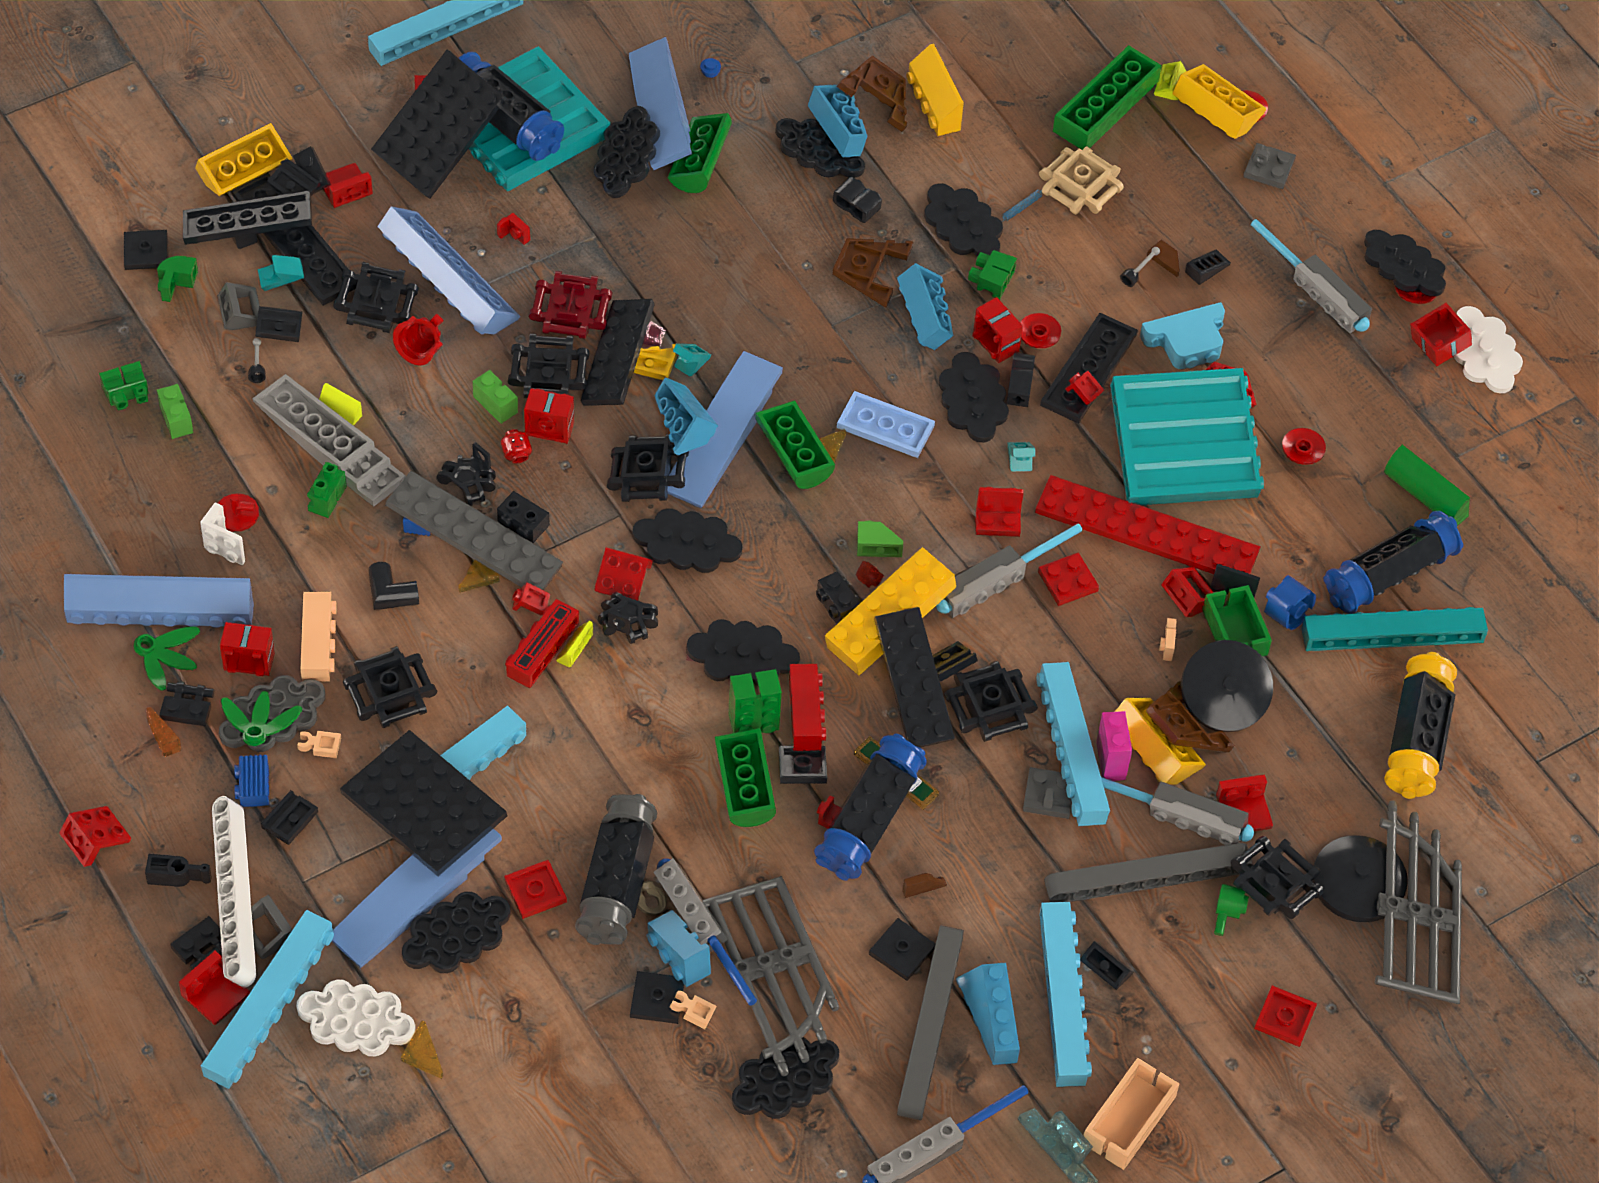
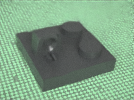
(1269, 166)
(1047, 794)

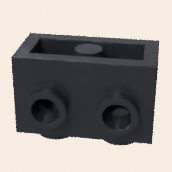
(523, 517)
(836, 596)

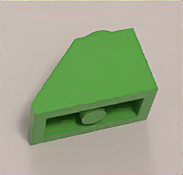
(877, 540)

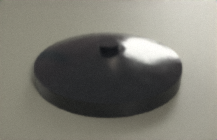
(1227, 686)
(1355, 875)

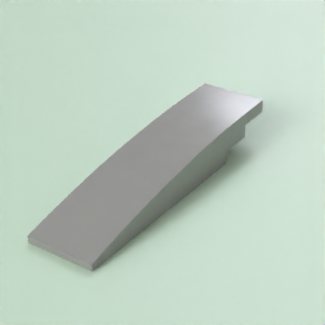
(330, 439)

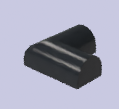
(387, 594)

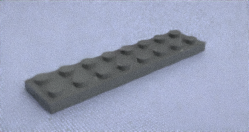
(473, 532)

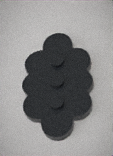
(815, 150)
(626, 152)
(962, 220)
(1404, 262)
(973, 397)
(687, 540)
(740, 650)
(456, 932)
(773, 1094)

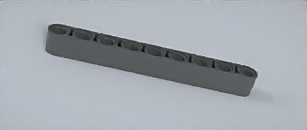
(1143, 873)
(930, 1023)

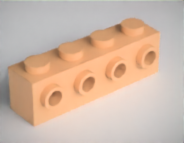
(317, 636)

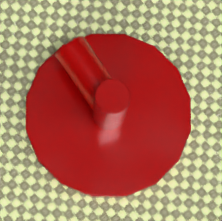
(239, 512)

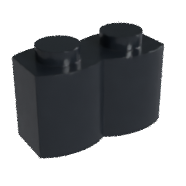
(857, 199)

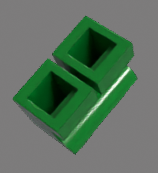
(996, 272)
(134, 387)
(326, 490)

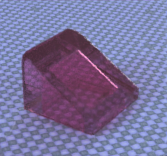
(654, 334)

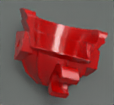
(418, 339)

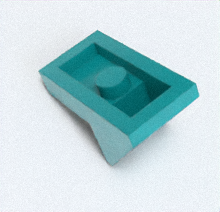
(281, 272)
(690, 358)
(1020, 456)

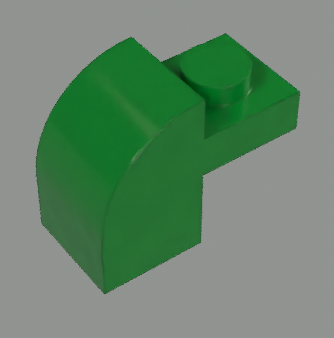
(176, 272)

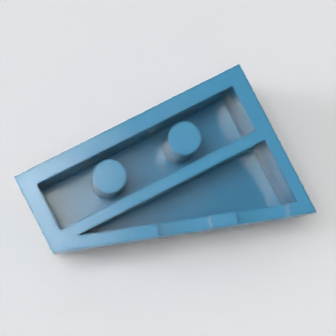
(679, 948)

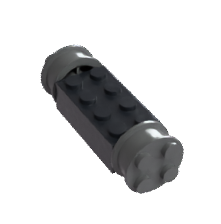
(617, 869)

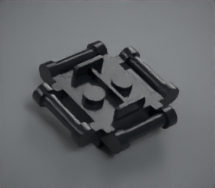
(376, 297)
(548, 367)
(646, 467)
(390, 686)
(991, 699)
(1275, 879)

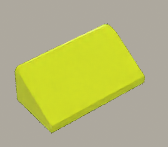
(1168, 79)
(341, 403)
(576, 644)

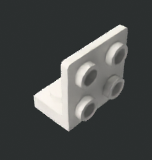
(220, 540)

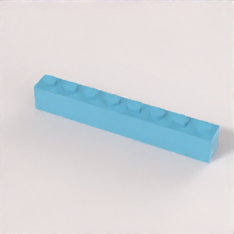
(433, 26)
(1073, 744)
(1064, 994)
(267, 999)

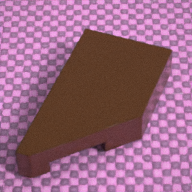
(1167, 257)
(921, 884)

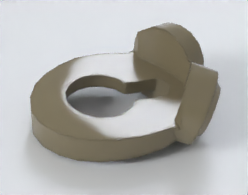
(652, 890)

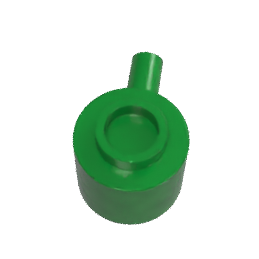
(1230, 904)

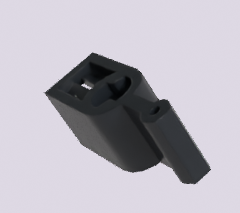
(1021, 379)
(164, 871)

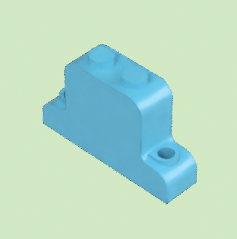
(1187, 337)

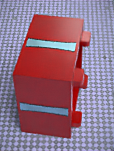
(997, 330)
(1441, 334)
(549, 415)
(247, 649)

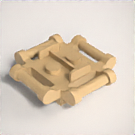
(1080, 177)

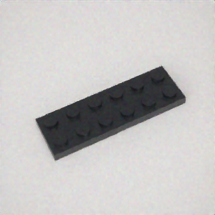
(247, 217)
(617, 352)
(1097, 353)
(914, 677)

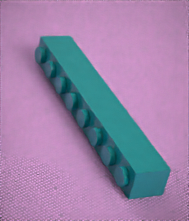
(1394, 629)

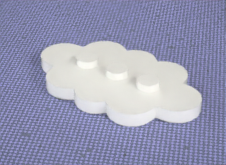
(1491, 354)
(355, 1018)

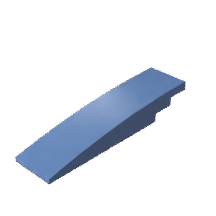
(660, 95)
(734, 411)
(400, 899)

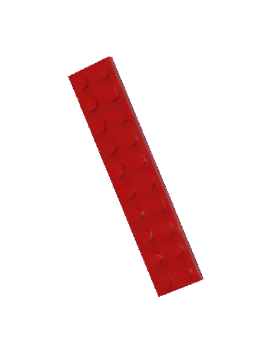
(1144, 527)

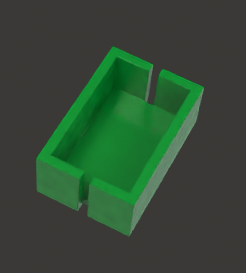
(1238, 619)
(755, 711)

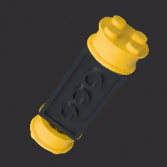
(1421, 725)

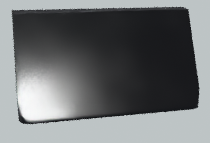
(1229, 578)
(1106, 965)

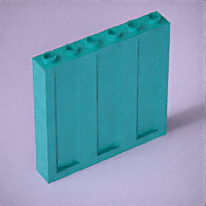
(551, 87)
(1186, 436)

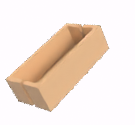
(1130, 1113)

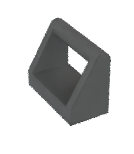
(230, 307)
(277, 920)

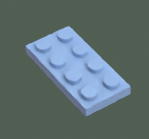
(886, 424)

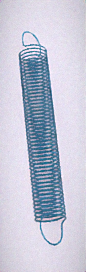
(1021, 204)

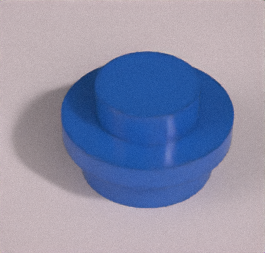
(710, 67)

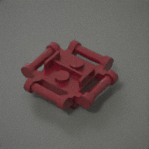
(570, 305)

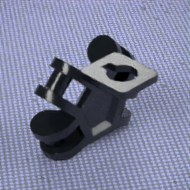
(468, 473)
(627, 612)

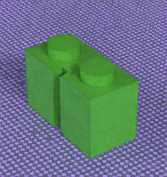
(494, 397)
(175, 411)

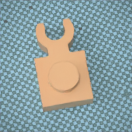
(1167, 644)
(323, 744)
(697, 1010)

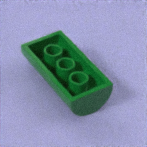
(707, 140)
(796, 444)
(1427, 484)
(746, 778)

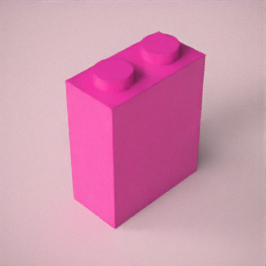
(1114, 745)

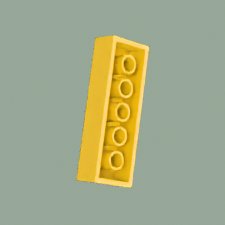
(917, 583)

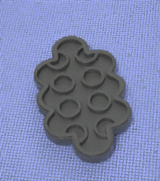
(283, 694)

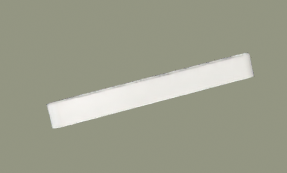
(233, 892)

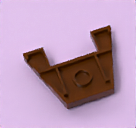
(883, 84)
(861, 261)
(1181, 726)

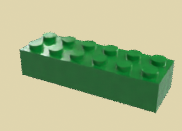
(1107, 98)

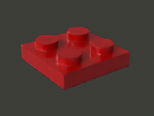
(1068, 579)
(535, 889)
(1285, 1016)

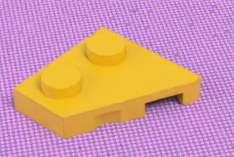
(655, 362)

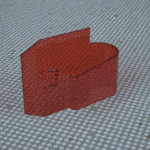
(869, 574)

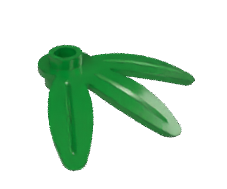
(158, 652)
(256, 731)

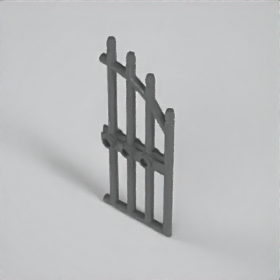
(1420, 913)
(777, 961)

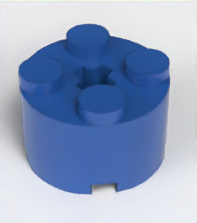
(1289, 603)

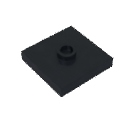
(145, 249)
(802, 766)
(902, 949)
(653, 997)

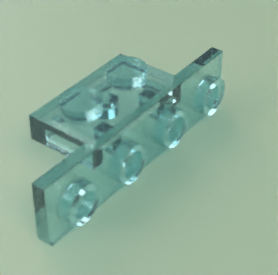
(1061, 1142)

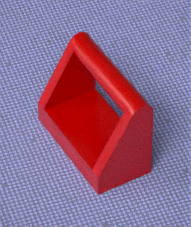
(1183, 593)

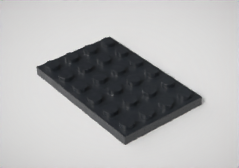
(438, 123)
(423, 802)

